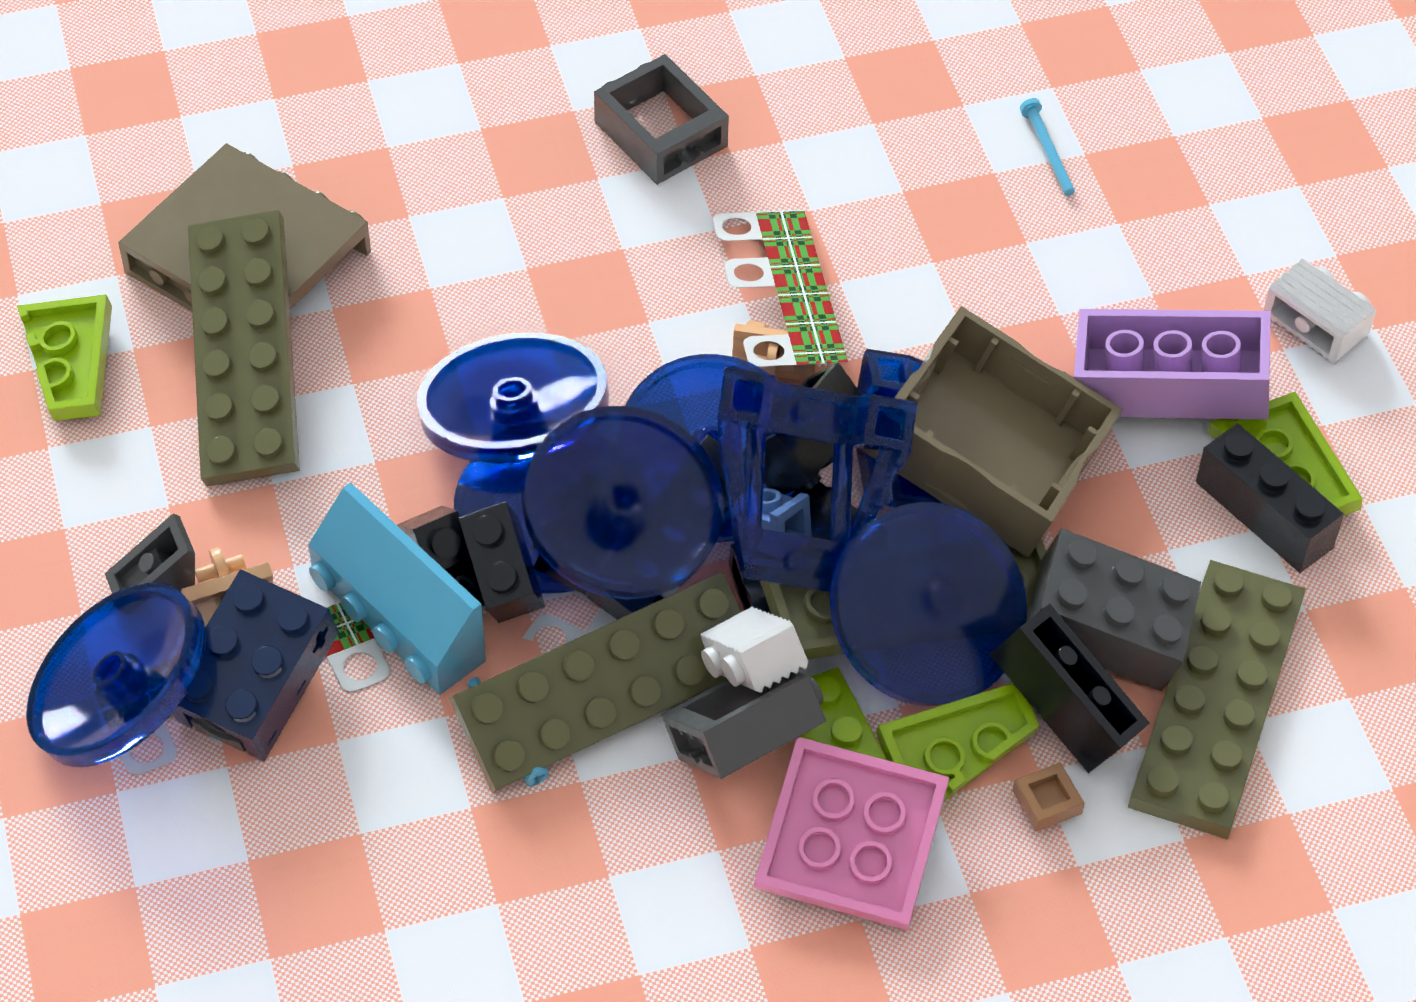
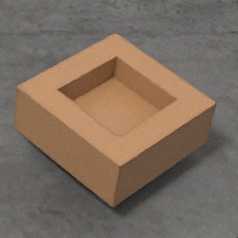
(1048, 796)

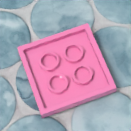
(852, 833)

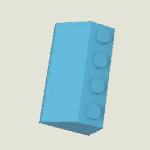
(397, 591)

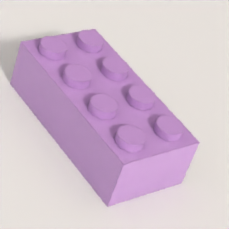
(1177, 361)

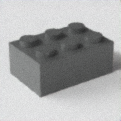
(1119, 606)

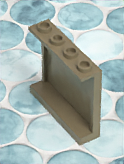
(234, 186)

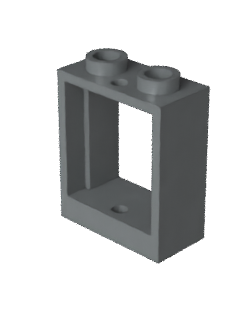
(676, 149)
(739, 725)

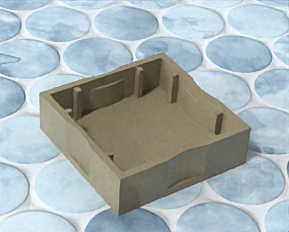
(1000, 430)

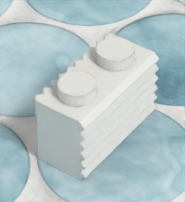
(1319, 310)
(753, 649)

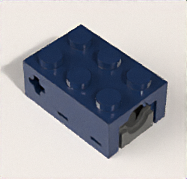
(256, 664)

